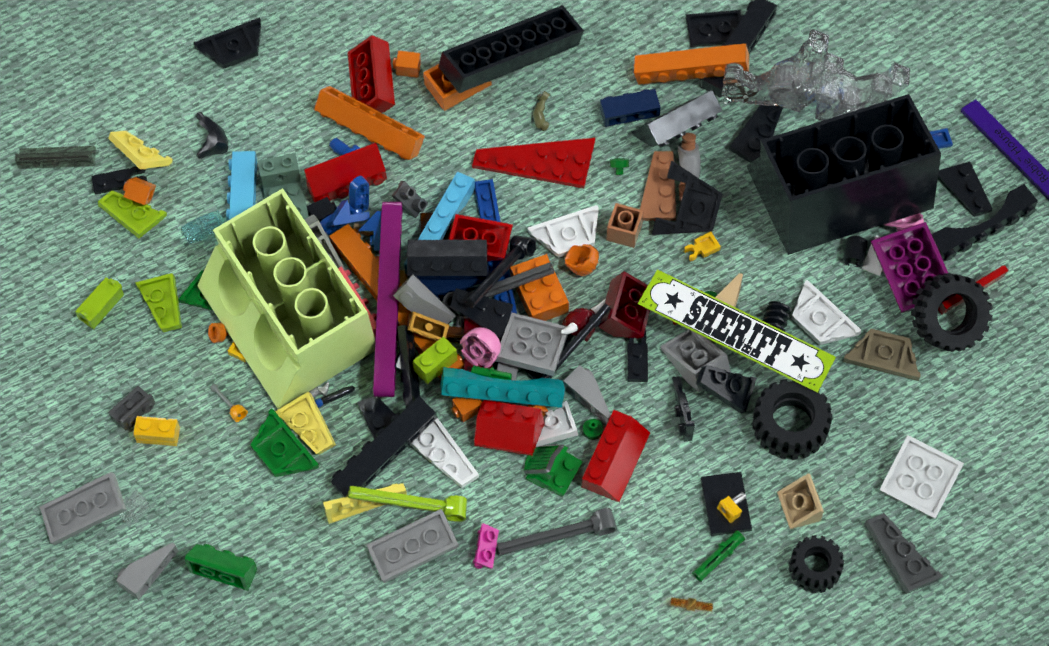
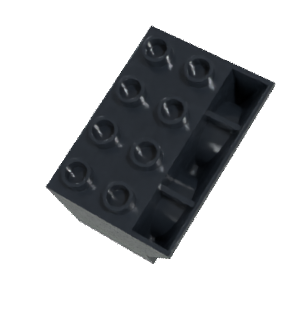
(847, 173)

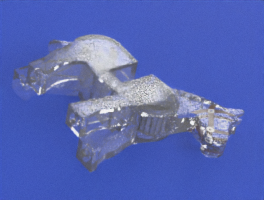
(811, 77)

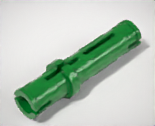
(735, 539)

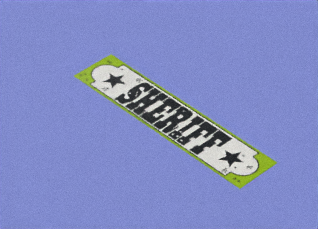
(737, 330)

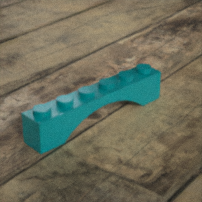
(471, 385)

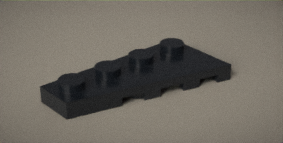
(759, 127)

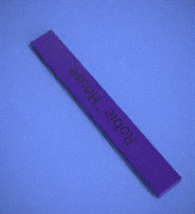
(1007, 145)

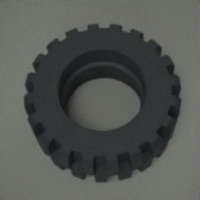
(975, 318)
(784, 441)

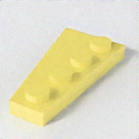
(347, 507)

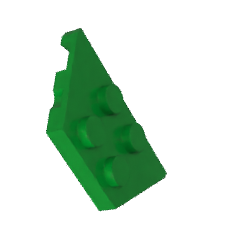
(280, 448)

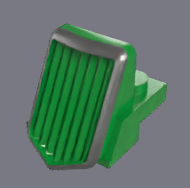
(552, 468)

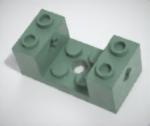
(283, 174)

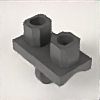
(410, 199)

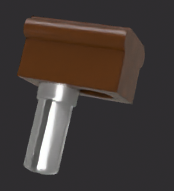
(456, 333)

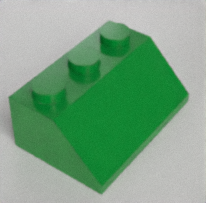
(221, 566)

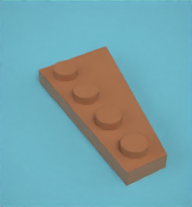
(659, 191)

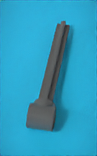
(510, 283)
(600, 522)

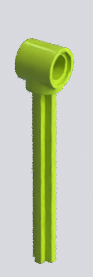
(452, 506)

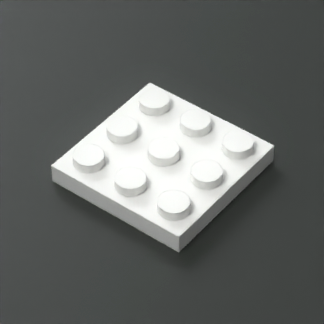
(921, 476)

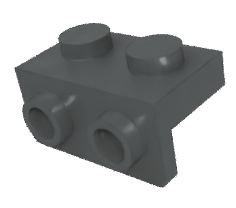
(133, 405)

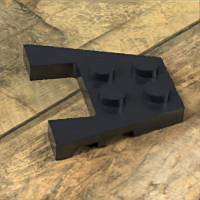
(697, 208)

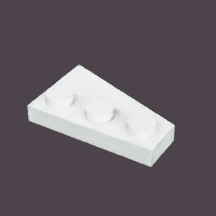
(557, 426)

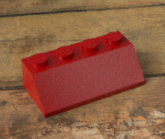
(372, 74)
(334, 176)
(615, 456)

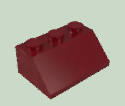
(626, 316)

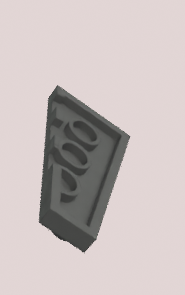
(904, 560)

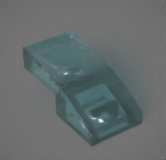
(202, 226)

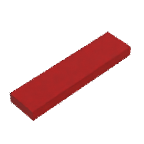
(985, 282)

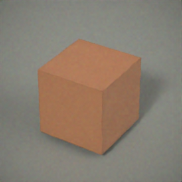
(625, 225)

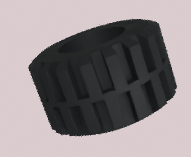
(812, 579)

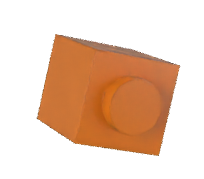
(407, 64)
(139, 190)
(465, 407)

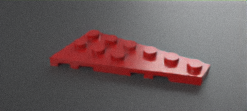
(552, 162)

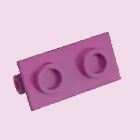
(486, 547)

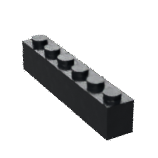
(749, 31)
(385, 447)

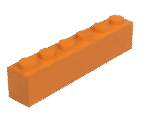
(689, 63)
(369, 123)

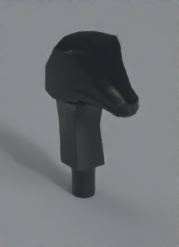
(216, 140)

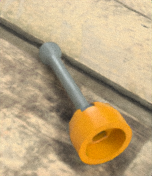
(235, 409)

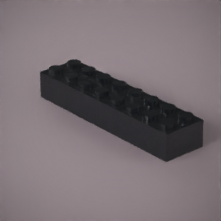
(510, 48)

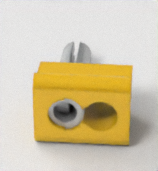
(729, 507)

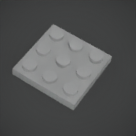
(532, 344)

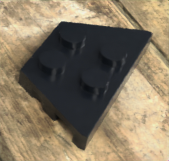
(232, 44)

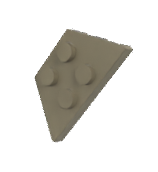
(885, 354)

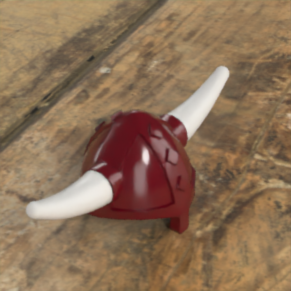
(578, 319)

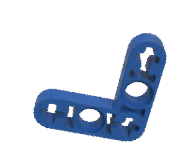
(357, 200)

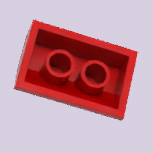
(508, 427)

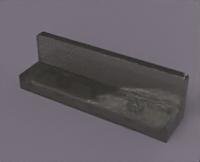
(56, 157)

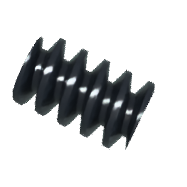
(777, 314)

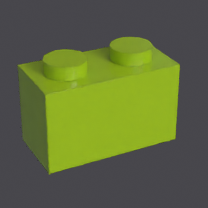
(432, 361)

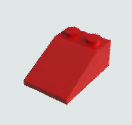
(474, 228)

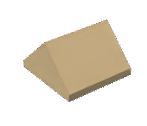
(801, 502)

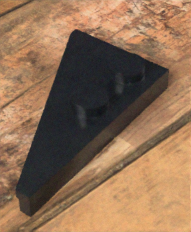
(682, 410)

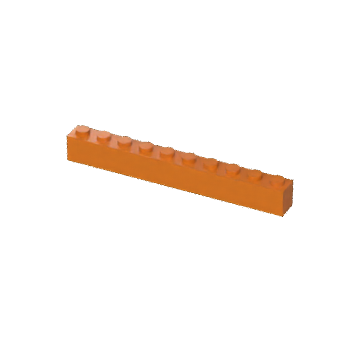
(366, 267)

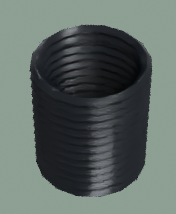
(855, 248)

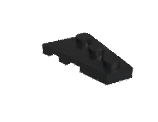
(966, 187)
(376, 414)

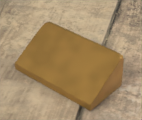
(426, 326)

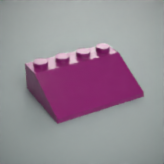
(908, 262)

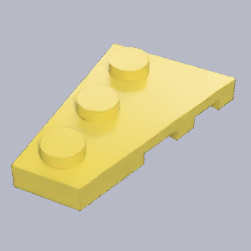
(139, 154)
(306, 420)

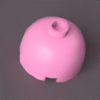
(480, 347)

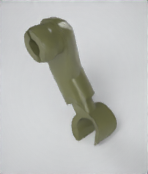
(538, 115)

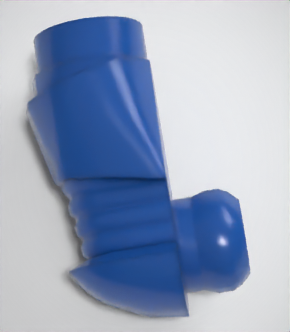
(341, 148)

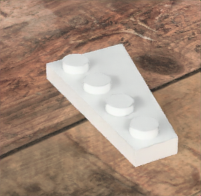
(445, 454)

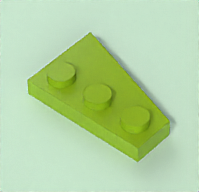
(130, 214)
(162, 299)

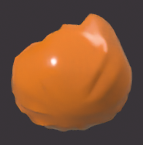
(582, 259)

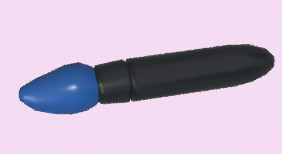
(334, 396)

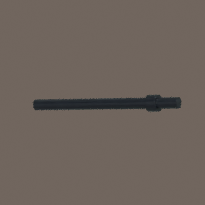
(594, 321)

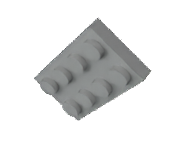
(82, 508)
(412, 546)

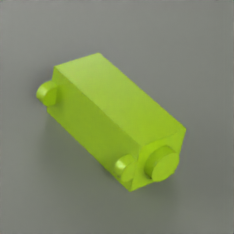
(100, 302)

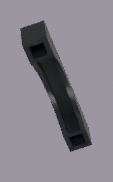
(1017, 204)

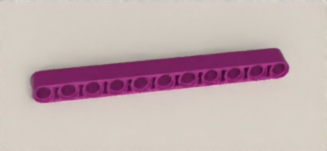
(386, 303)

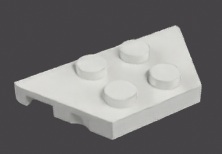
(569, 230)
(821, 317)

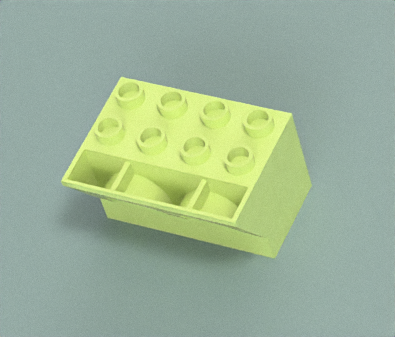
(284, 300)

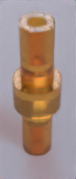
(691, 604)

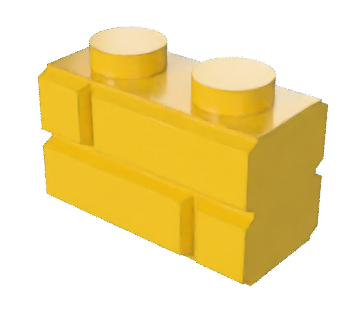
(156, 431)

